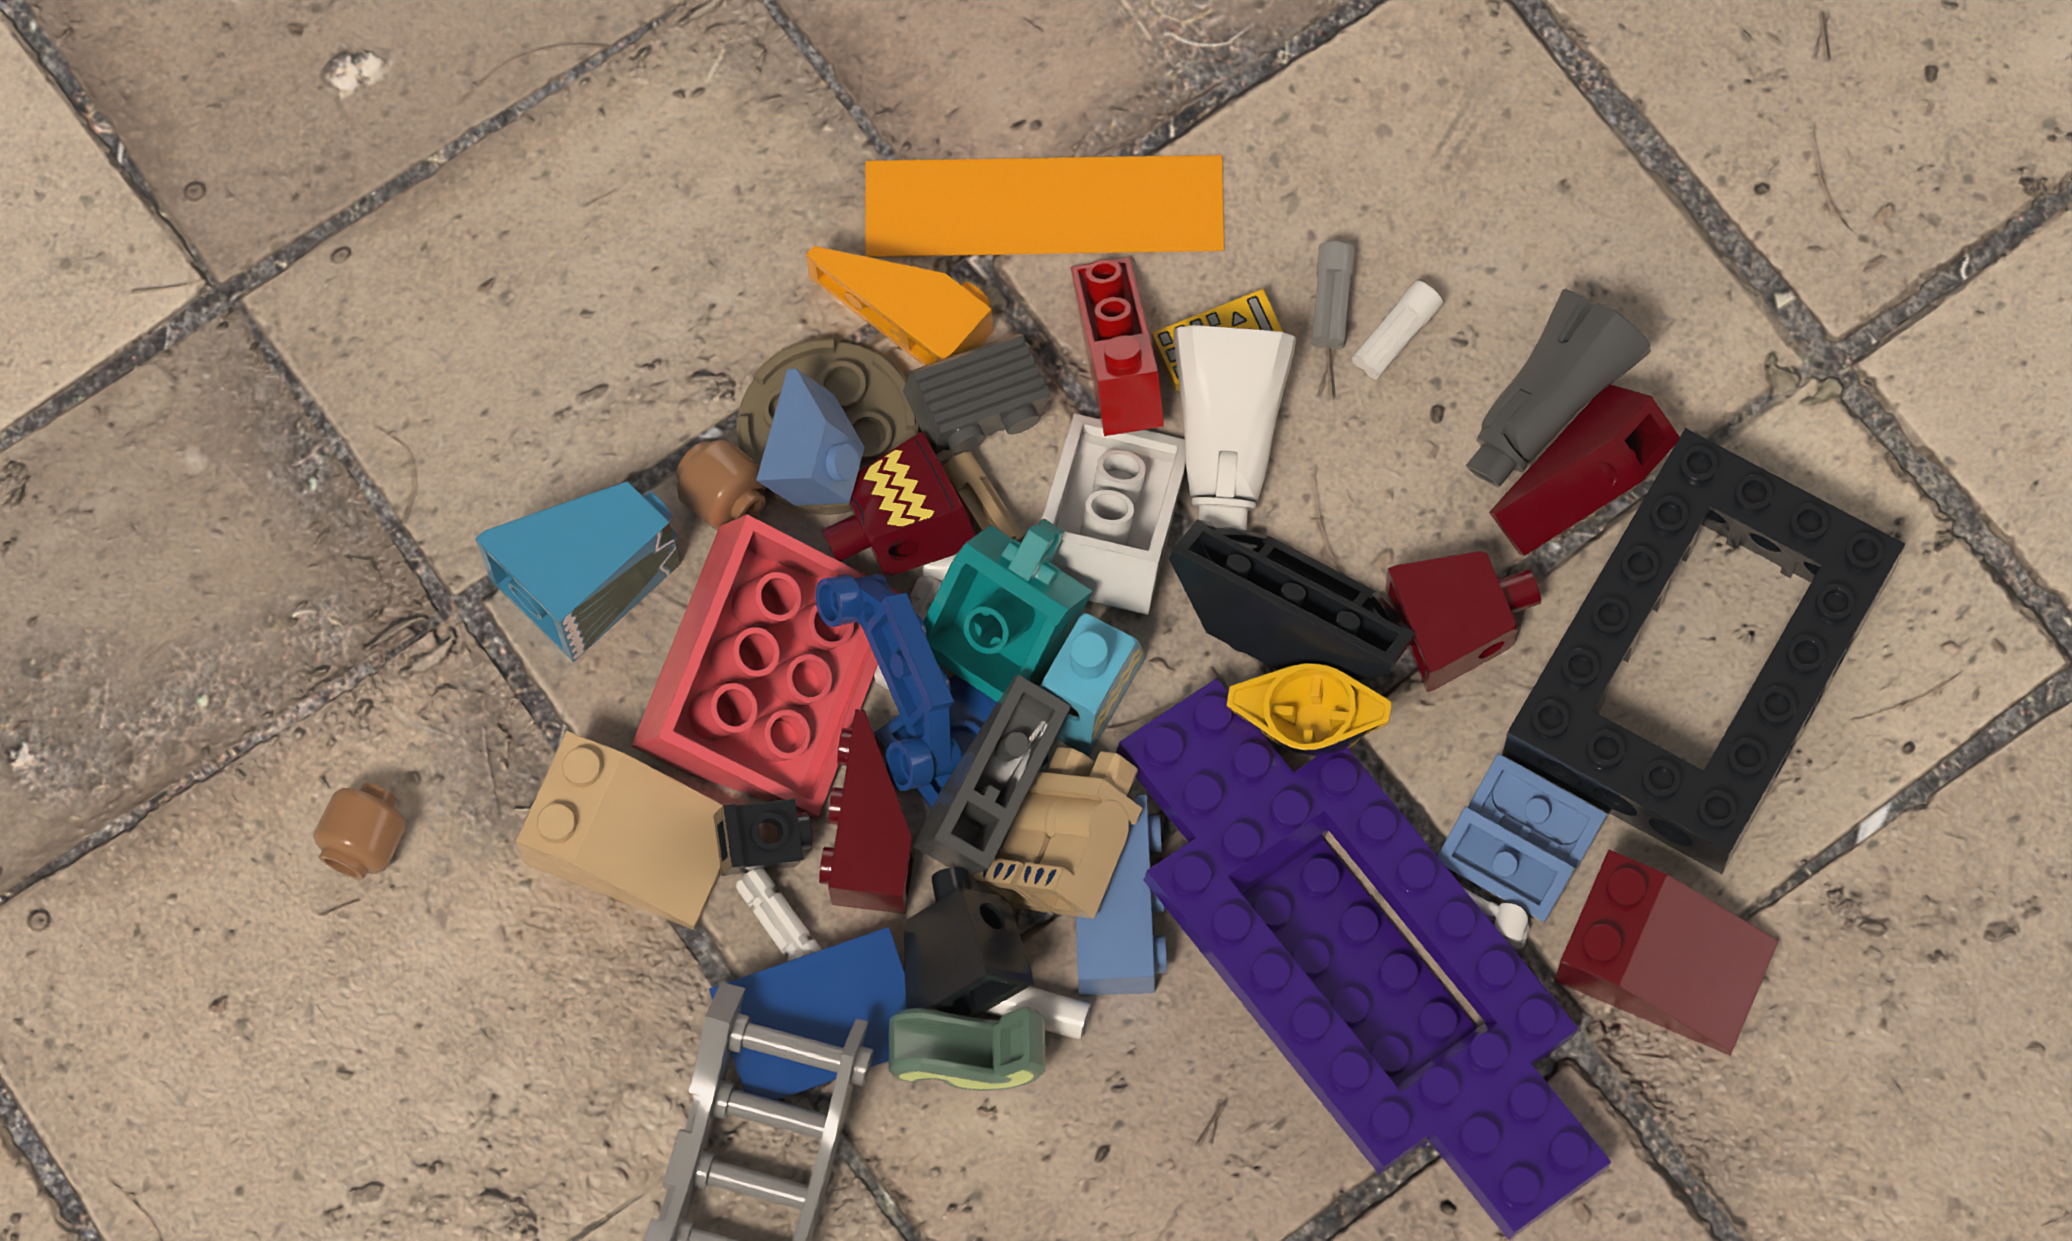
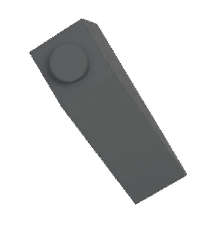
(992, 778)

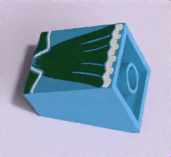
(582, 562)

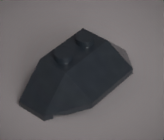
(1285, 604)

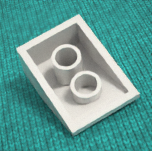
(1116, 510)

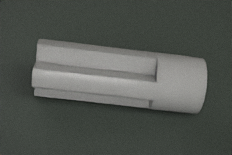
(1332, 293)

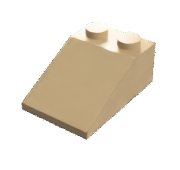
(623, 831)

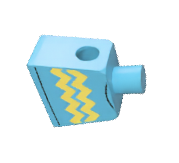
(1093, 678)

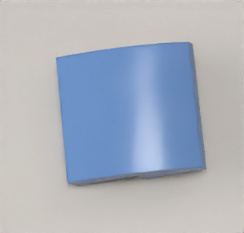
(1521, 837)

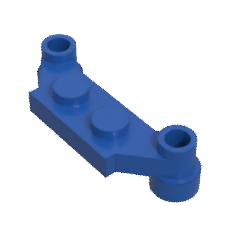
(909, 669)

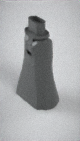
(1573, 361)

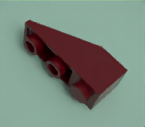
(1587, 466)
(872, 842)

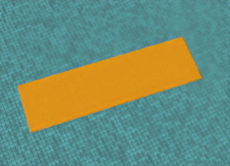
(1044, 205)

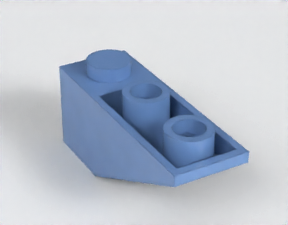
(1118, 945)

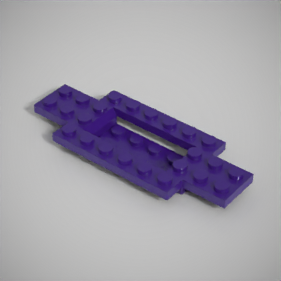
(1340, 980)

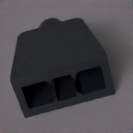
(963, 950)

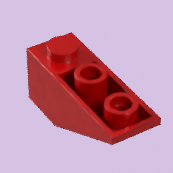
(1118, 347)

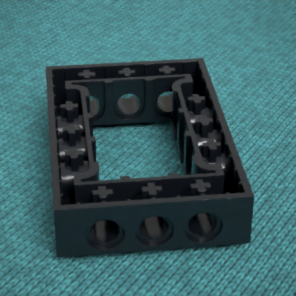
(1631, 777)

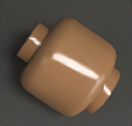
(720, 483)
(359, 830)

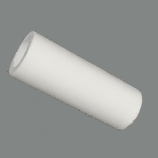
(1061, 1013)

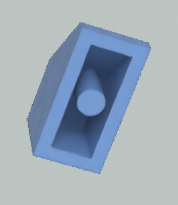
(810, 446)

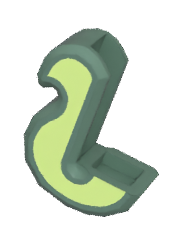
(967, 1049)

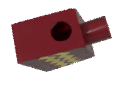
(902, 511)

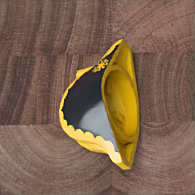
(1310, 708)

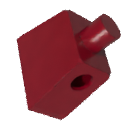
(1458, 612)

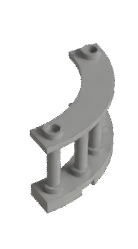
(714, 1097)

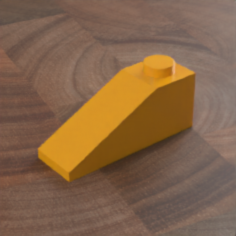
(909, 305)

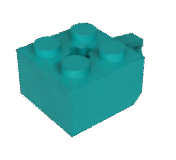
(1004, 609)

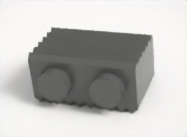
(977, 395)

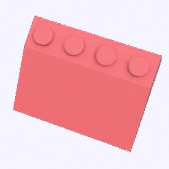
(756, 673)

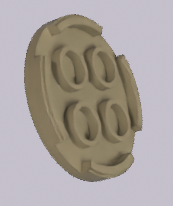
(861, 380)

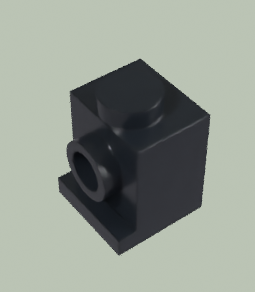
(740, 842)

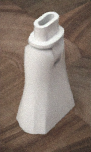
(1230, 410)

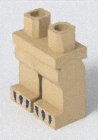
(1066, 836)

